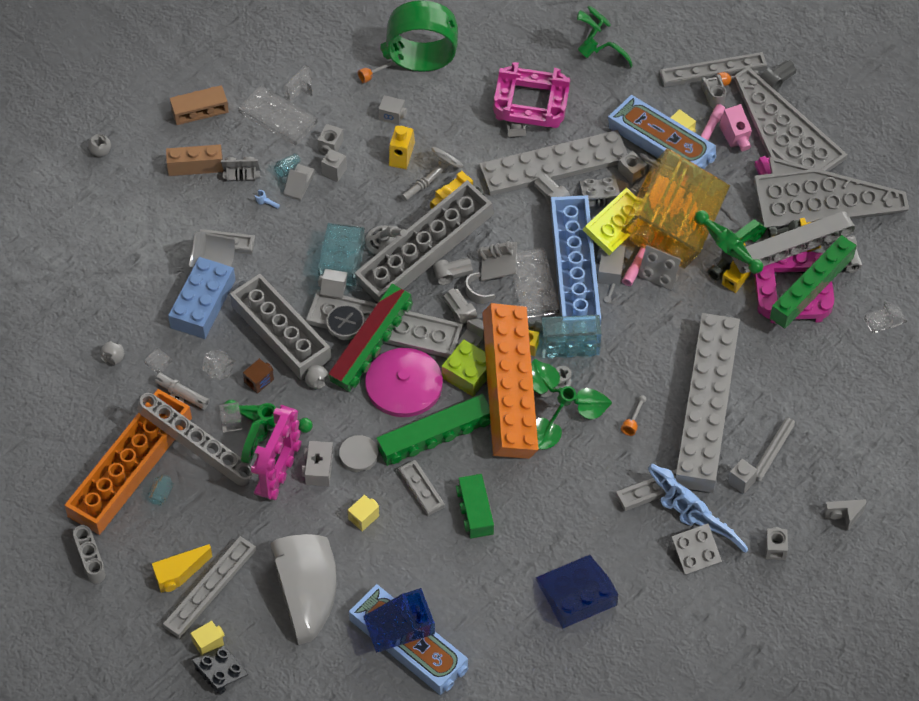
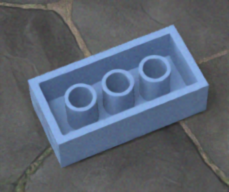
(202, 297)

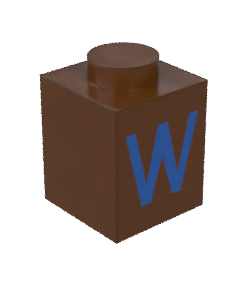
(258, 375)

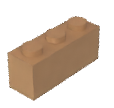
(199, 105)
(194, 160)

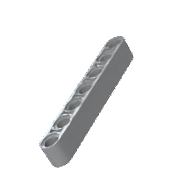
(799, 240)
(192, 430)

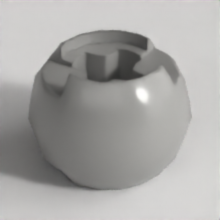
(99, 145)
(112, 353)
(316, 377)

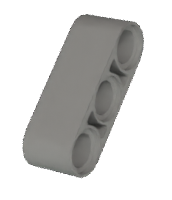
(87, 546)

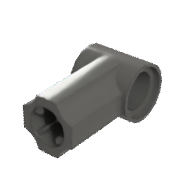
(776, 76)

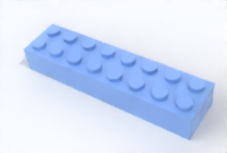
(574, 257)

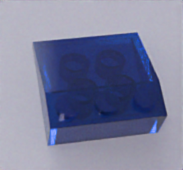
(578, 591)

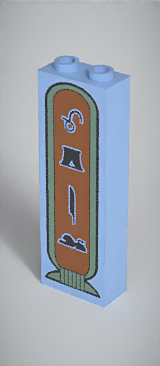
(656, 132)
(428, 658)

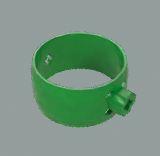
(419, 55)

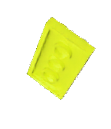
(607, 225)

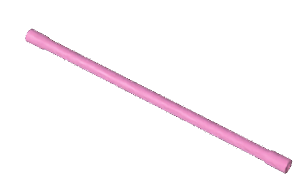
(633, 270)

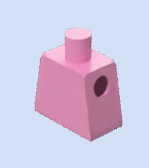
(736, 127)

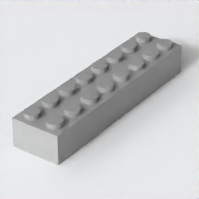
(425, 241)

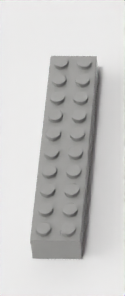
(707, 402)

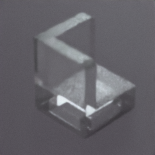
(230, 417)

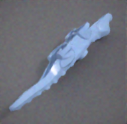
(689, 505)

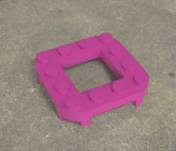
(513, 76)
(767, 293)
(283, 442)

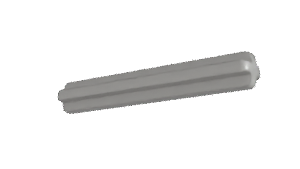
(774, 447)

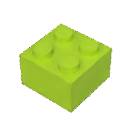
(466, 368)

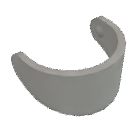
(473, 296)

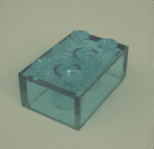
(342, 250)
(570, 336)

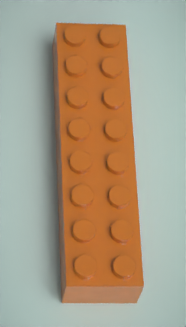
(510, 381)
(122, 469)

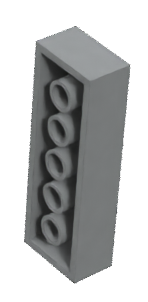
(280, 326)

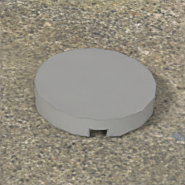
(358, 453)

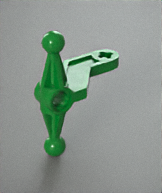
(734, 243)
(261, 426)

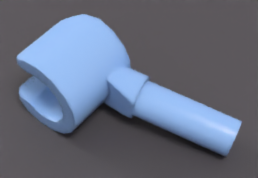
(263, 199)

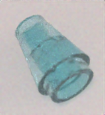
(284, 165)

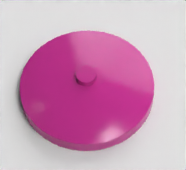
(404, 382)

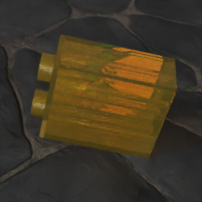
(668, 204)

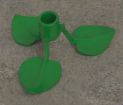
(590, 44)
(590, 402)

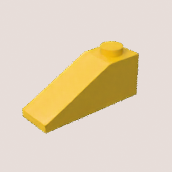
(179, 568)

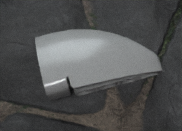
(306, 581)

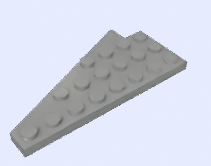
(783, 128)
(814, 194)

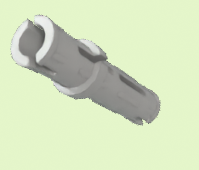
(174, 386)

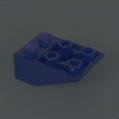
(400, 621)

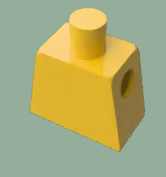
(403, 140)

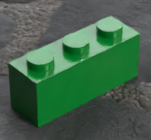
(475, 506)

